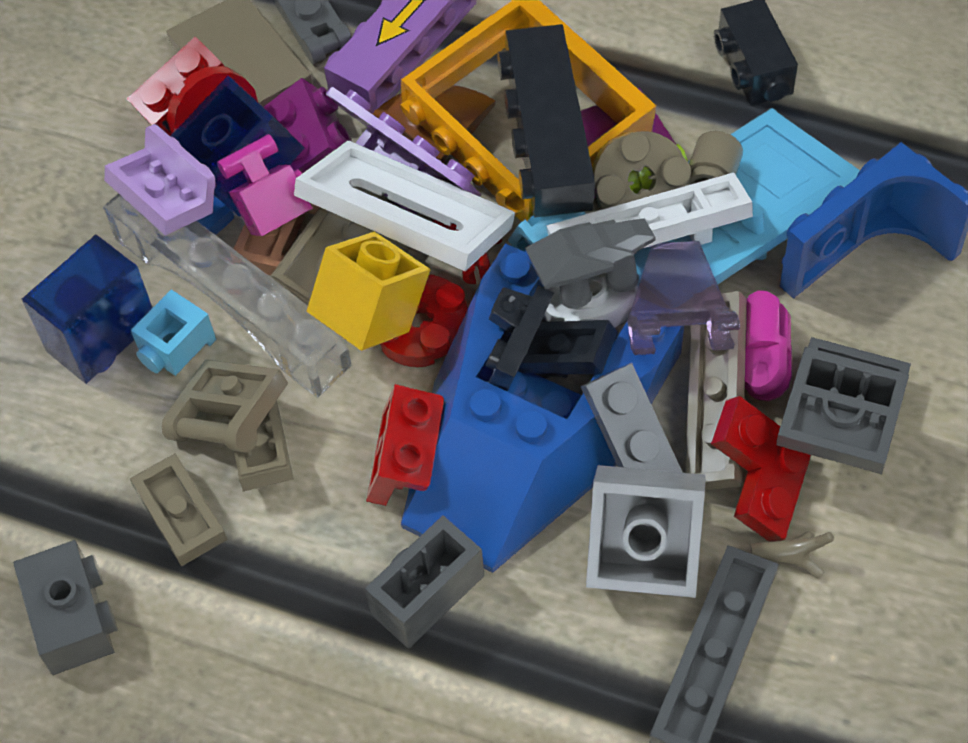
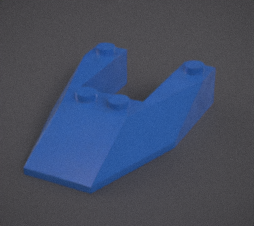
(522, 454)

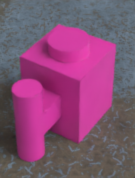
(269, 194)

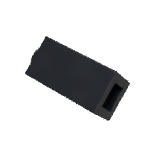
(756, 52)

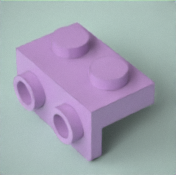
(163, 182)

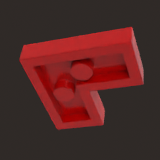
(773, 470)

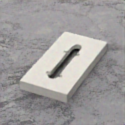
(351, 165)

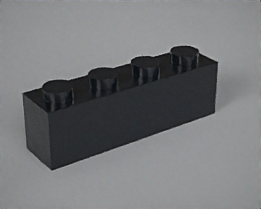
(548, 121)

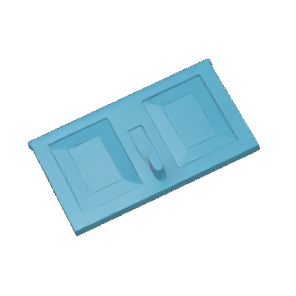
(784, 177)

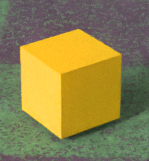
(367, 290)

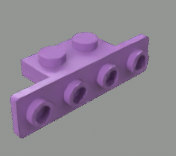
(386, 138)

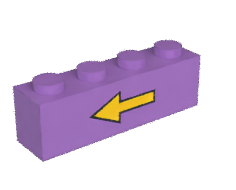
(392, 46)

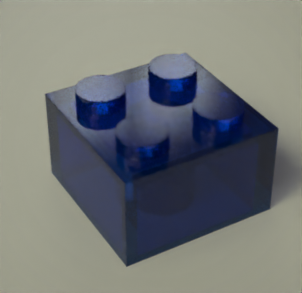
(228, 123)
(88, 308)

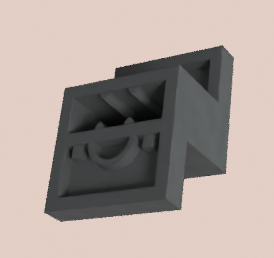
(844, 405)

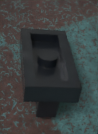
(521, 317)
(569, 348)

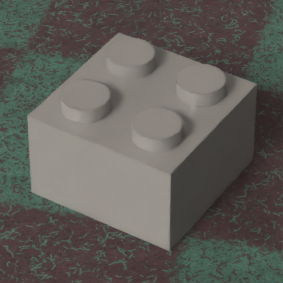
(645, 531)

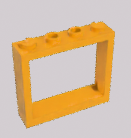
(591, 75)

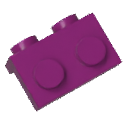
(311, 120)

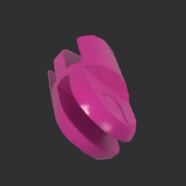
(767, 347)

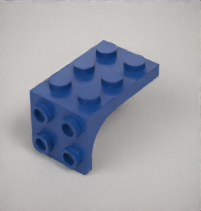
(887, 197)

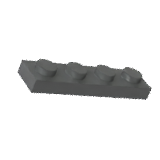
(715, 649)

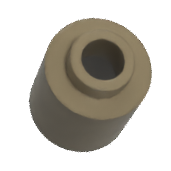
(715, 156)

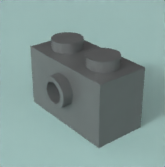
(425, 581)
(64, 606)

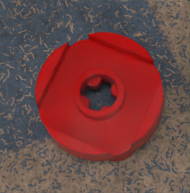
(432, 340)

